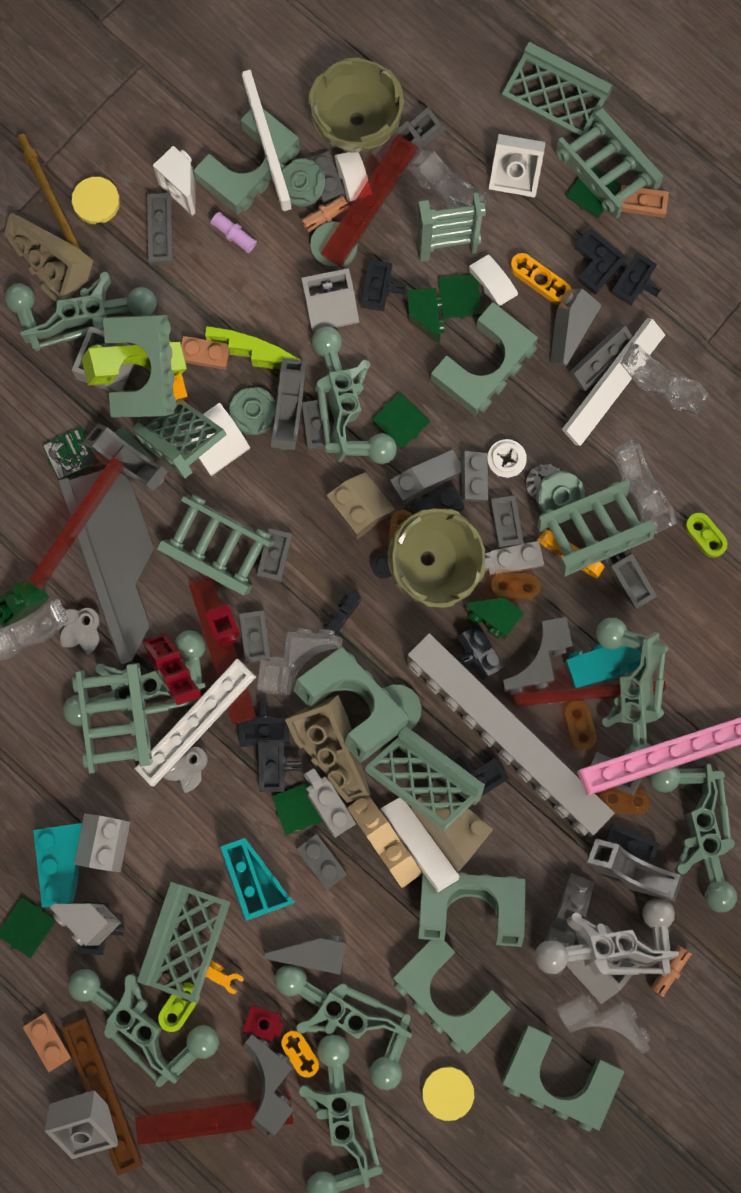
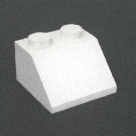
(517, 165)
(177, 177)
(228, 447)

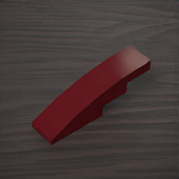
(171, 669)

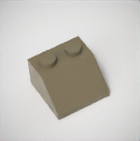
(360, 504)

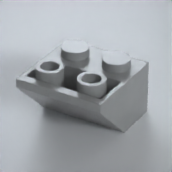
(330, 299)
(96, 337)
(88, 922)

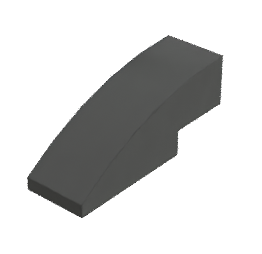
(418, 131)
(629, 578)

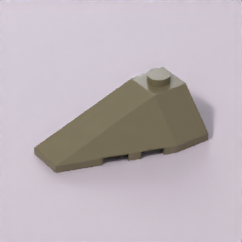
(323, 735)

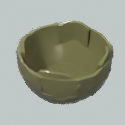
(356, 90)
(455, 554)

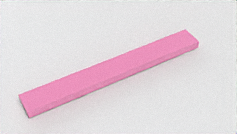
(661, 757)

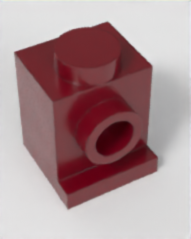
(220, 617)
(253, 1020)

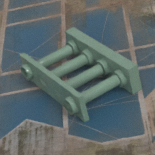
(618, 143)
(449, 227)
(595, 550)
(195, 558)
(133, 702)

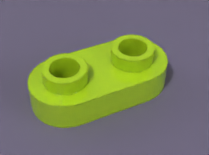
(707, 534)
(179, 1007)

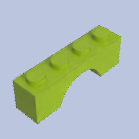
(103, 363)

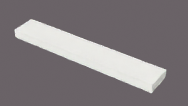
(266, 140)
(609, 386)
(196, 721)

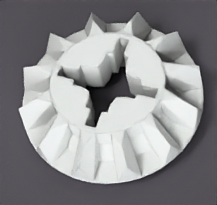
(503, 448)

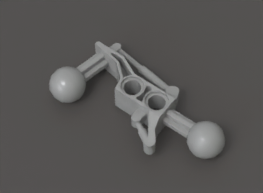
(657, 914)

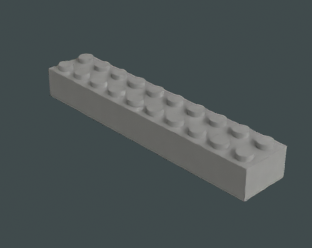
(508, 736)

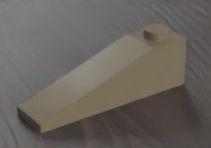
(55, 262)

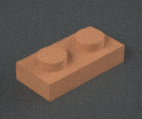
(646, 202)
(205, 352)
(47, 1042)

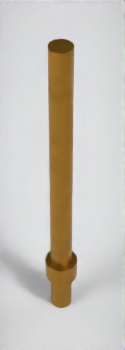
(31, 158)

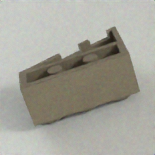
(461, 837)

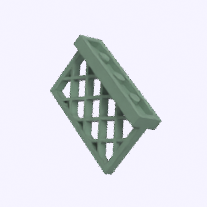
(561, 70)
(167, 448)
(437, 767)
(164, 935)

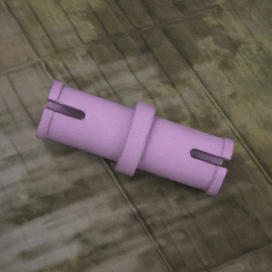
(233, 232)

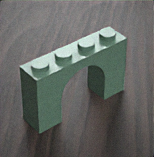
(239, 189)
(152, 335)
(475, 391)
(343, 672)
(502, 894)
(465, 1028)
(586, 1106)

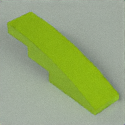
(261, 352)

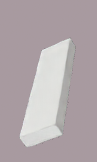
(420, 844)

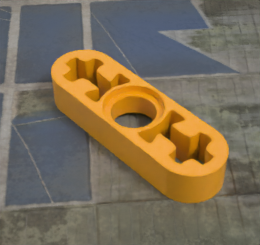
(522, 274)
(548, 541)

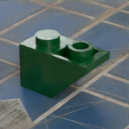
(423, 312)
(20, 602)
(496, 614)

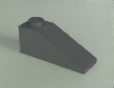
(572, 322)
(425, 477)
(315, 954)

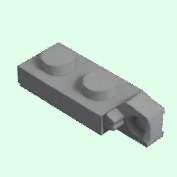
(514, 558)
(328, 804)

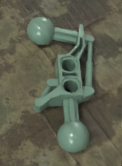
(21, 298)
(380, 447)
(612, 634)
(191, 648)
(719, 894)
(201, 1041)
(333, 1053)
(385, 1071)

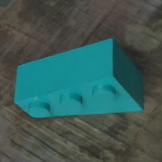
(600, 665)
(55, 863)
(251, 881)

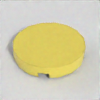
(95, 200)
(448, 1093)

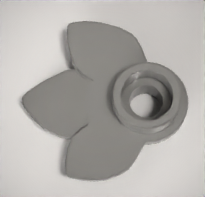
(78, 632)
(186, 771)

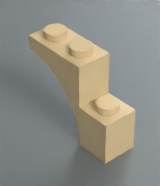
(384, 840)

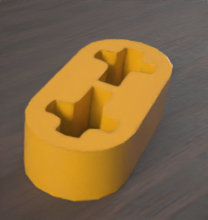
(305, 1049)

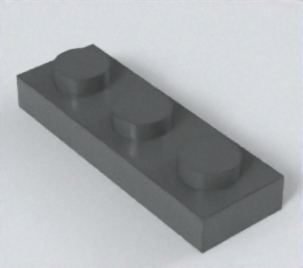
(160, 229)
(598, 361)

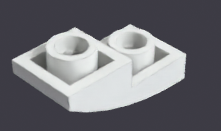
(352, 172)
(495, 281)

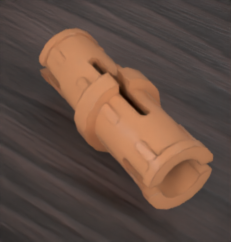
(324, 214)
(662, 982)

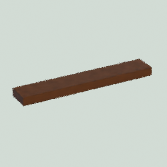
(96, 1078)

